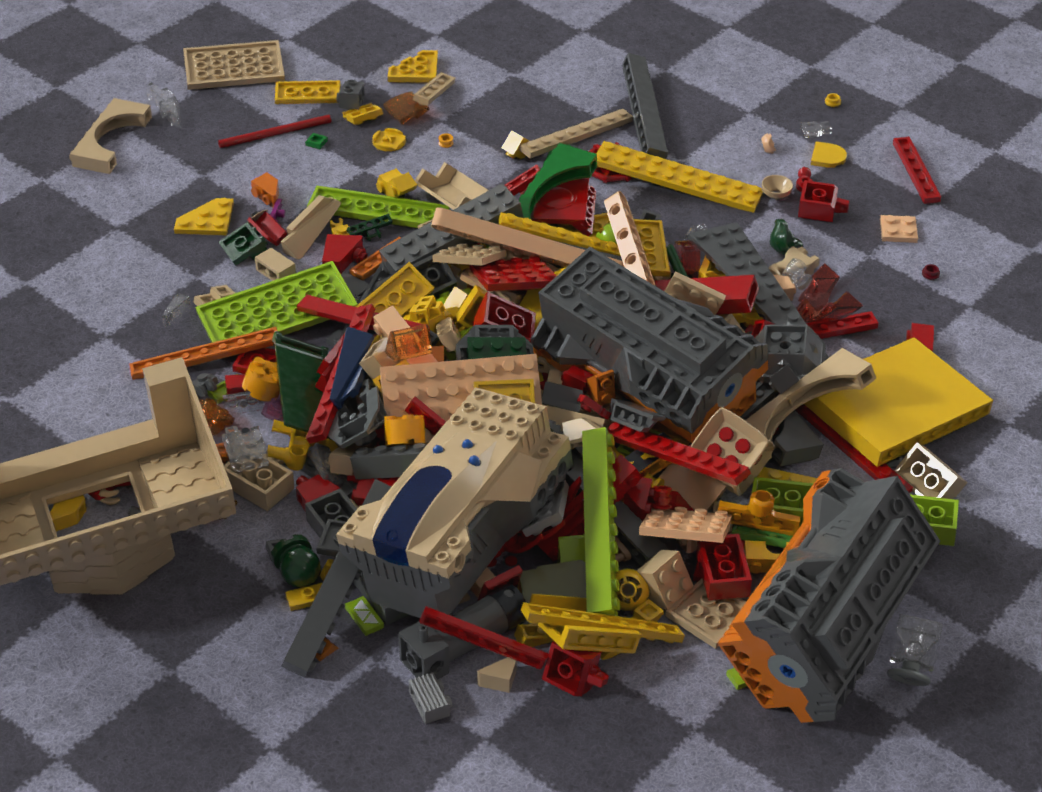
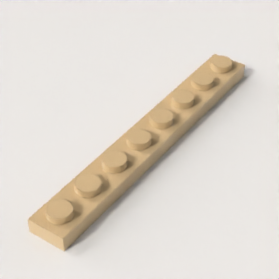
(576, 133)

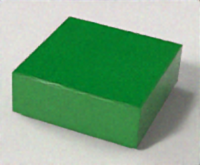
(316, 141)

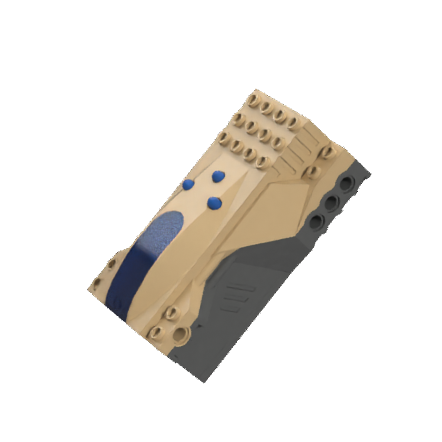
(457, 504)

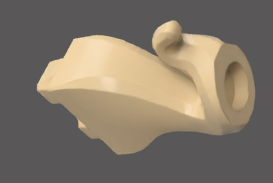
(801, 254)

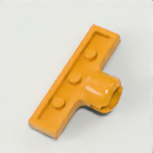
(760, 514)

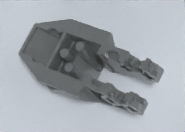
(359, 423)

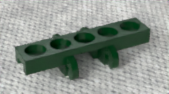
(360, 229)

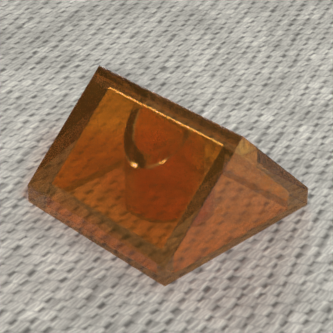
(409, 343)

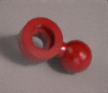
(804, 174)

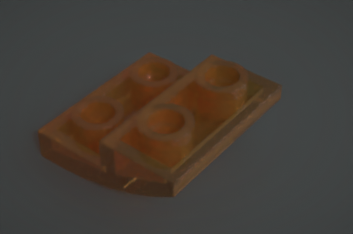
(404, 107)

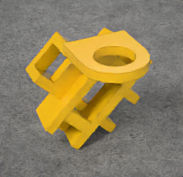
(429, 310)

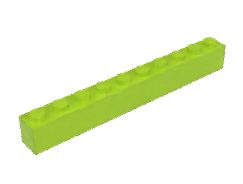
(599, 522)

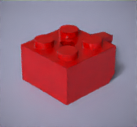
(820, 201)
(573, 670)

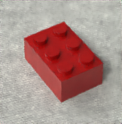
(724, 568)

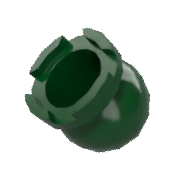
(296, 561)

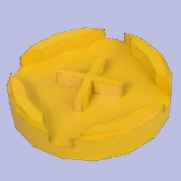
(389, 140)

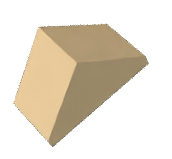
(498, 675)

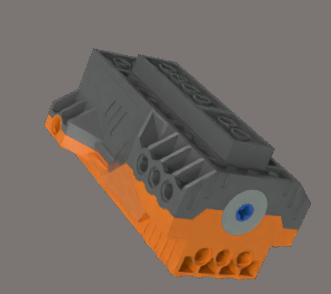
(660, 347)
(830, 595)

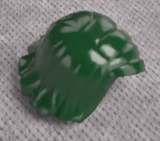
(782, 239)

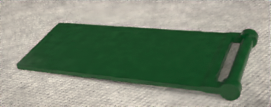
(297, 380)

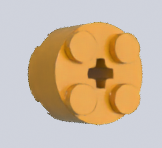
(262, 380)
(404, 430)

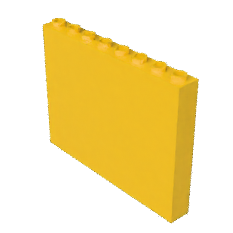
(907, 404)

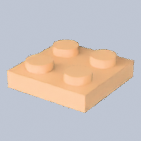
(898, 228)

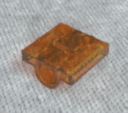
(215, 415)

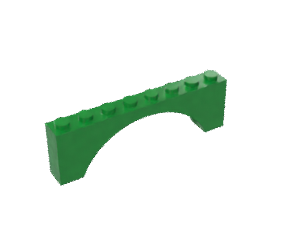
(563, 165)

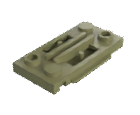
(555, 579)

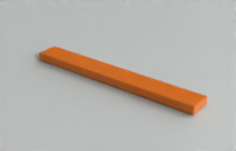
(210, 351)

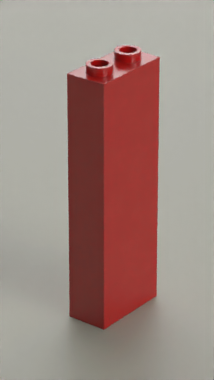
(739, 291)

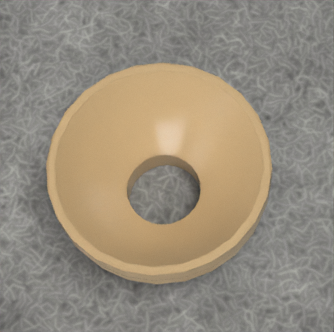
(777, 183)

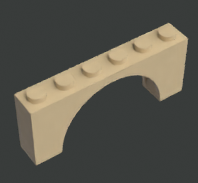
(118, 114)

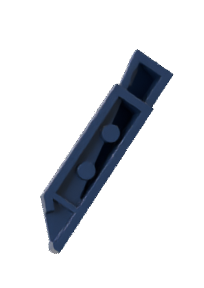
(349, 372)

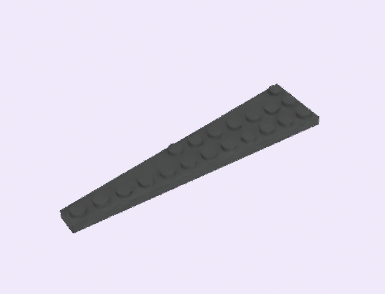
(737, 256)

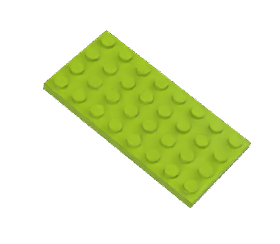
(274, 304)

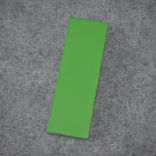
(754, 534)

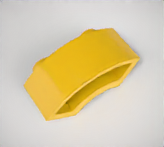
(395, 183)

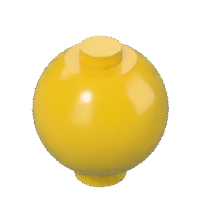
(632, 590)

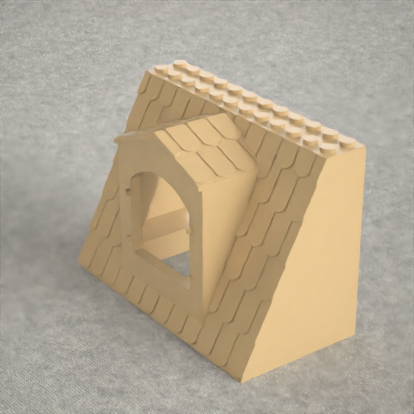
(172, 474)

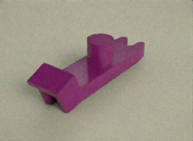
(277, 211)

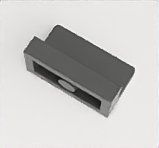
(561, 396)

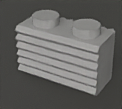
(430, 697)

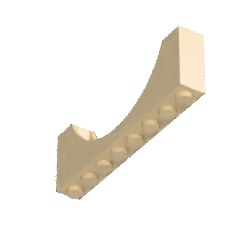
(836, 373)

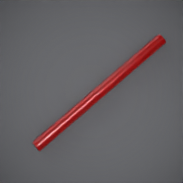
(274, 131)

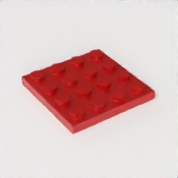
(513, 274)

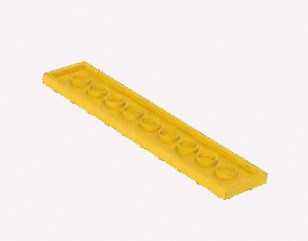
(679, 177)

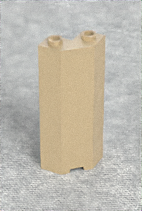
(450, 186)

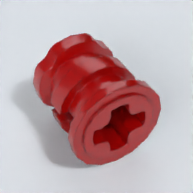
(662, 498)

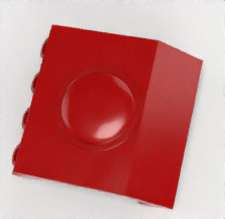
(568, 204)

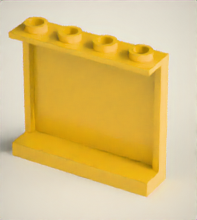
(585, 637)

